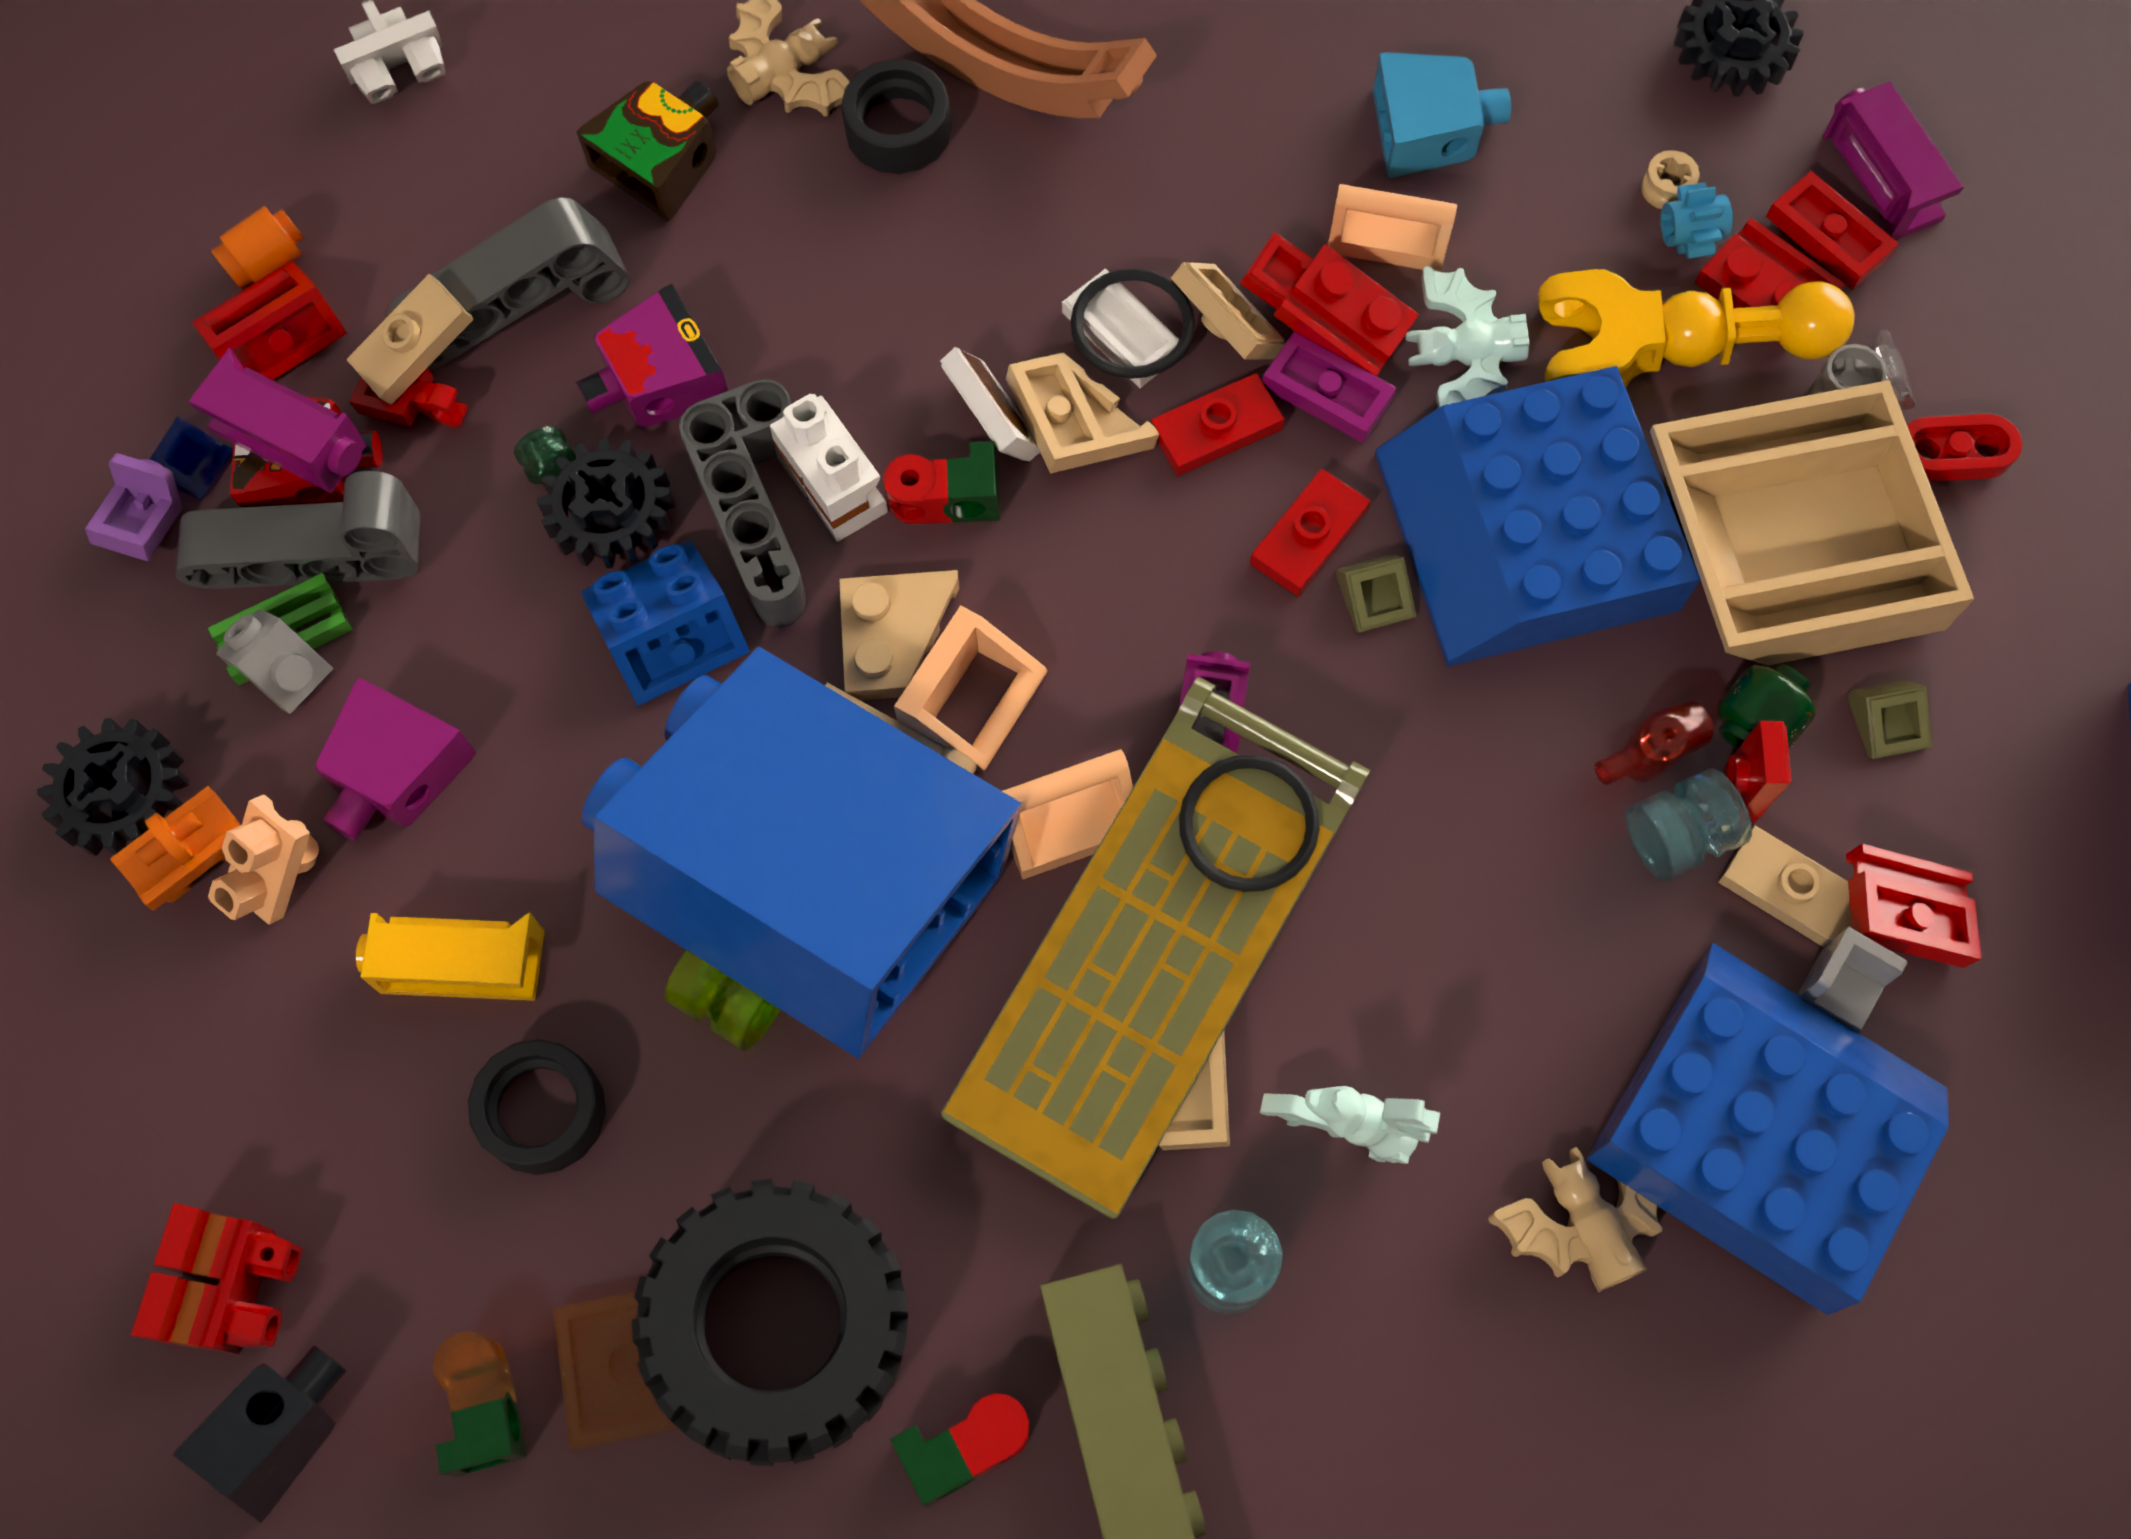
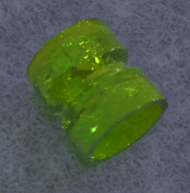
(706, 992)

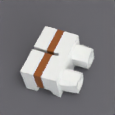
(828, 466)

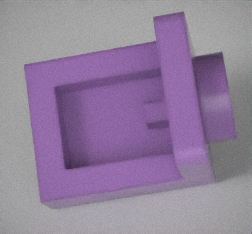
(136, 509)

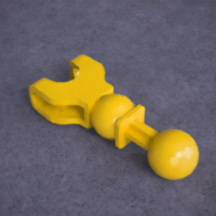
(1688, 330)

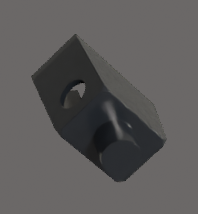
(264, 1433)

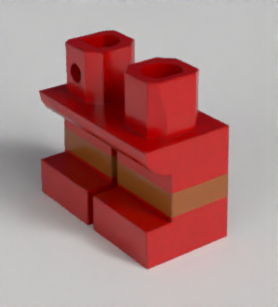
(221, 1314)

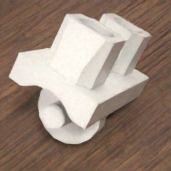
(386, 43)

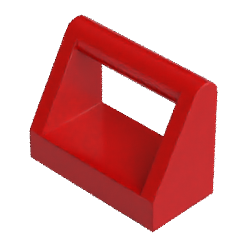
(278, 333)

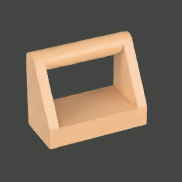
(1391, 227)
(943, 669)
(1068, 812)

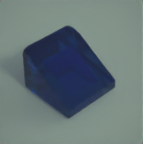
(191, 457)

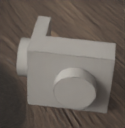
(273, 658)

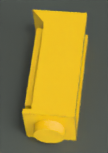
(452, 957)

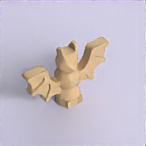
(776, 62)
(1595, 1228)

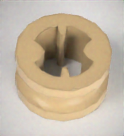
(1677, 167)

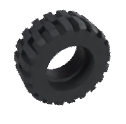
(675, 1302)

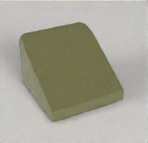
(1376, 592)
(1892, 718)

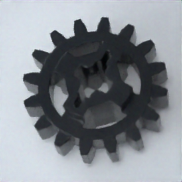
(1741, 42)
(600, 525)
(111, 785)

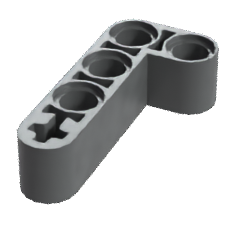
(525, 266)
(748, 509)
(354, 540)

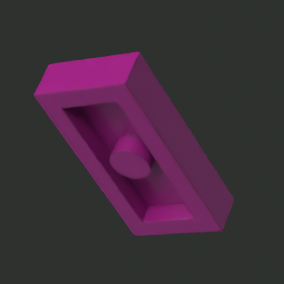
(1328, 387)

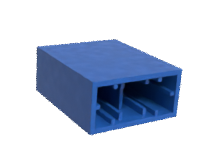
(799, 846)

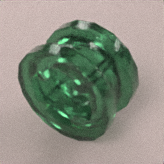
(540, 449)

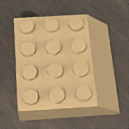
(1812, 524)

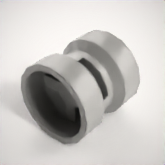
(1850, 367)

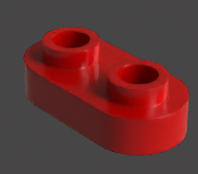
(1952, 444)

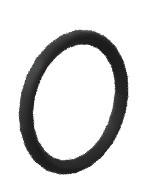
(1134, 371)
(1221, 877)

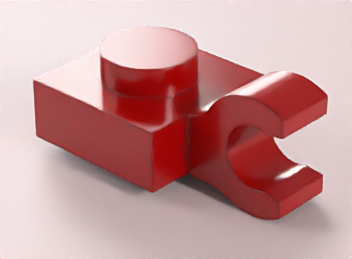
(421, 396)

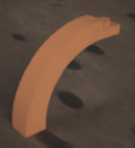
(1016, 61)

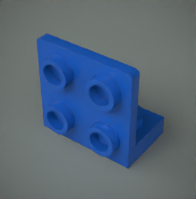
(665, 621)

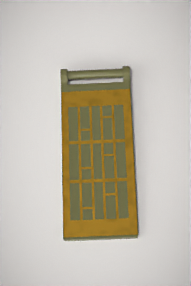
(1146, 961)

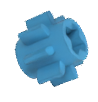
(1696, 220)

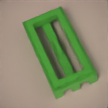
(295, 608)

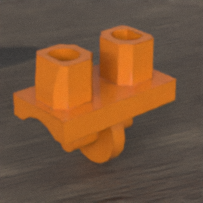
(176, 849)

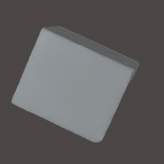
(1850, 977)

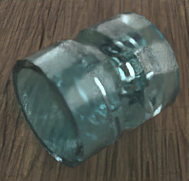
(1682, 826)
(1233, 1262)

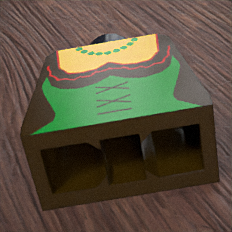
(653, 144)

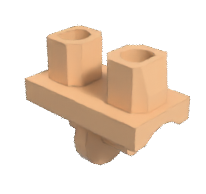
(263, 863)

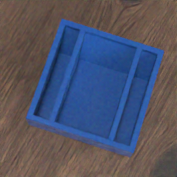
(1536, 517)
(1775, 1132)

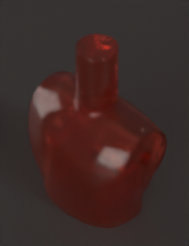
(1659, 743)

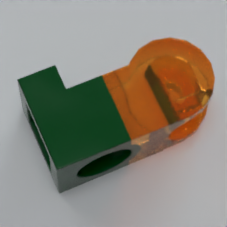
(481, 1405)

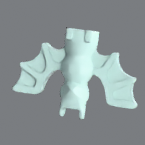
(1477, 342)
(1385, 1128)

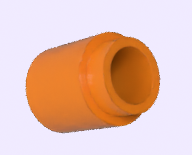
(258, 246)

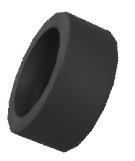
(890, 81)
(498, 1076)

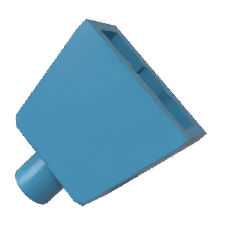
(1432, 111)

